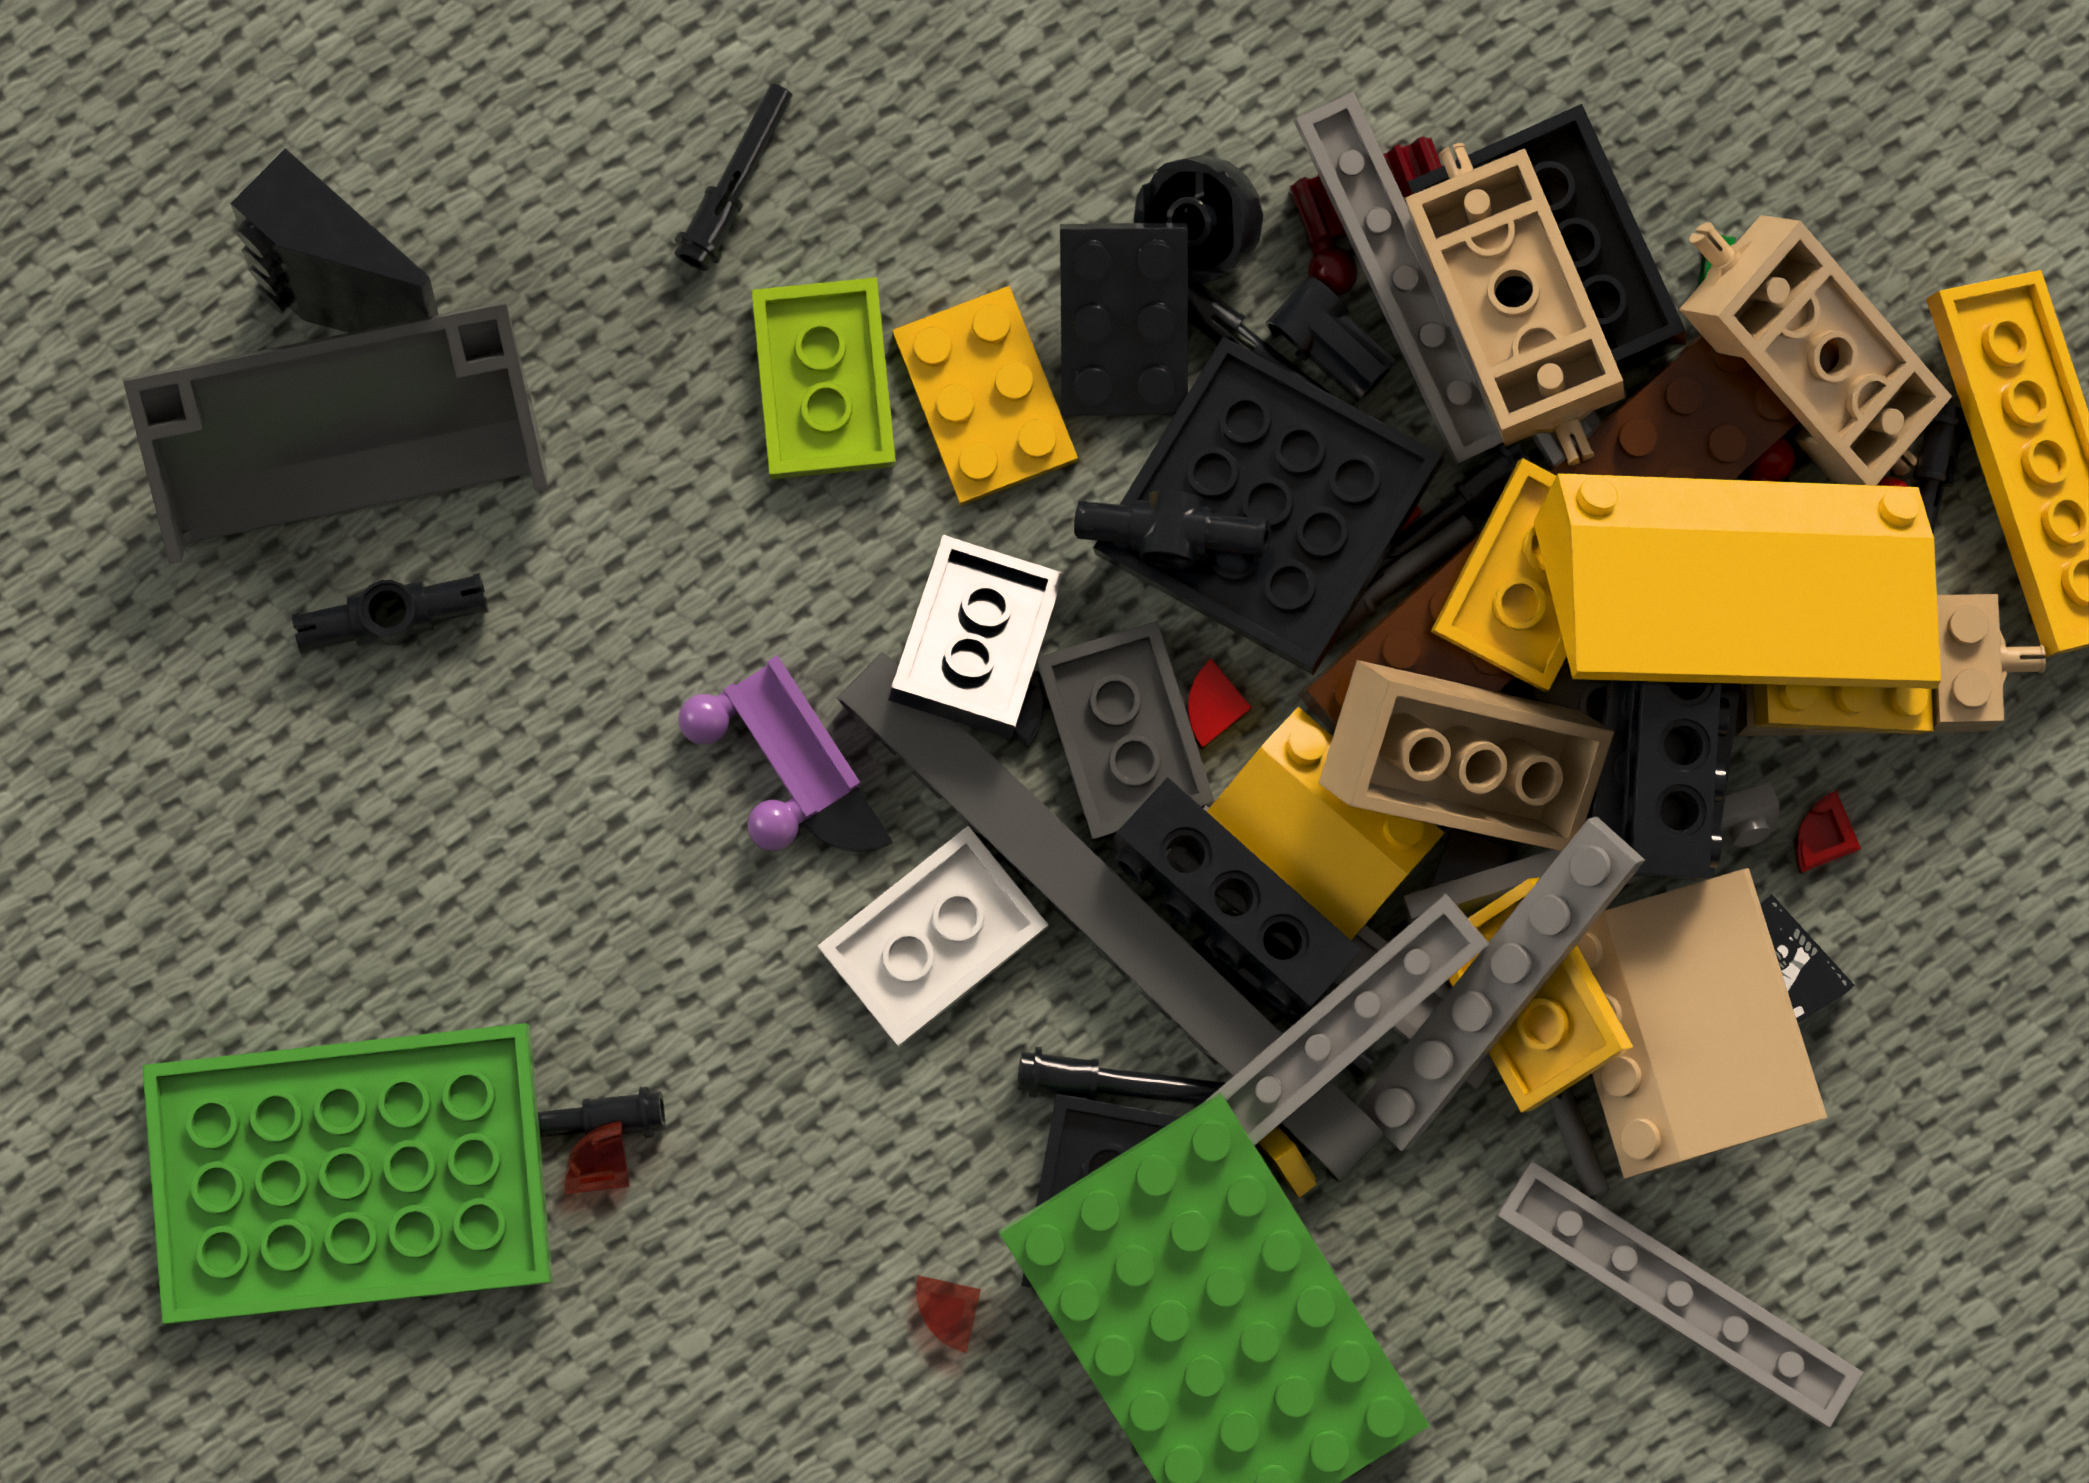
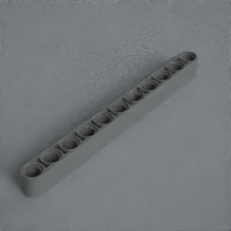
(1099, 905)

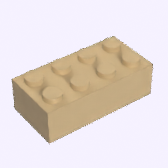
(1464, 757)

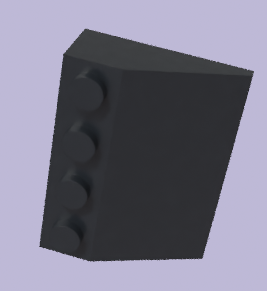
(1598, 233)
(323, 255)

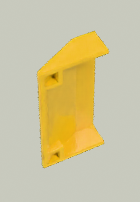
(1742, 581)

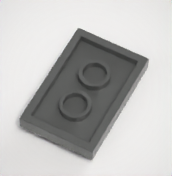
(1121, 725)

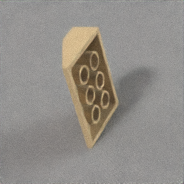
(1707, 1026)

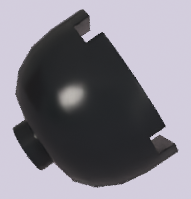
(1216, 204)

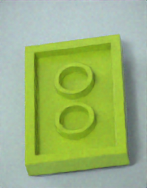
(823, 378)

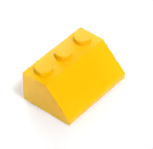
(1326, 850)

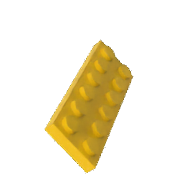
(2028, 438)

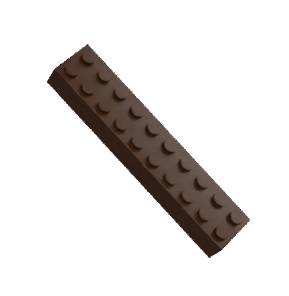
(1690, 420)

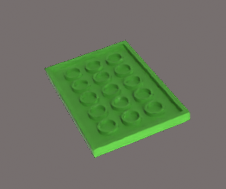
(347, 1174)
(1212, 1314)

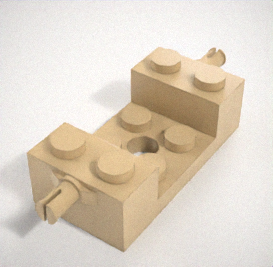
(1776, 306)
(1537, 361)
(1972, 671)

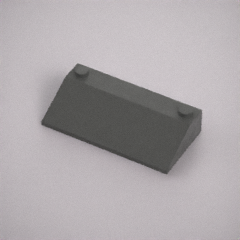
(335, 424)

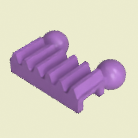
(790, 740)

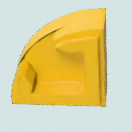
(1287, 1161)

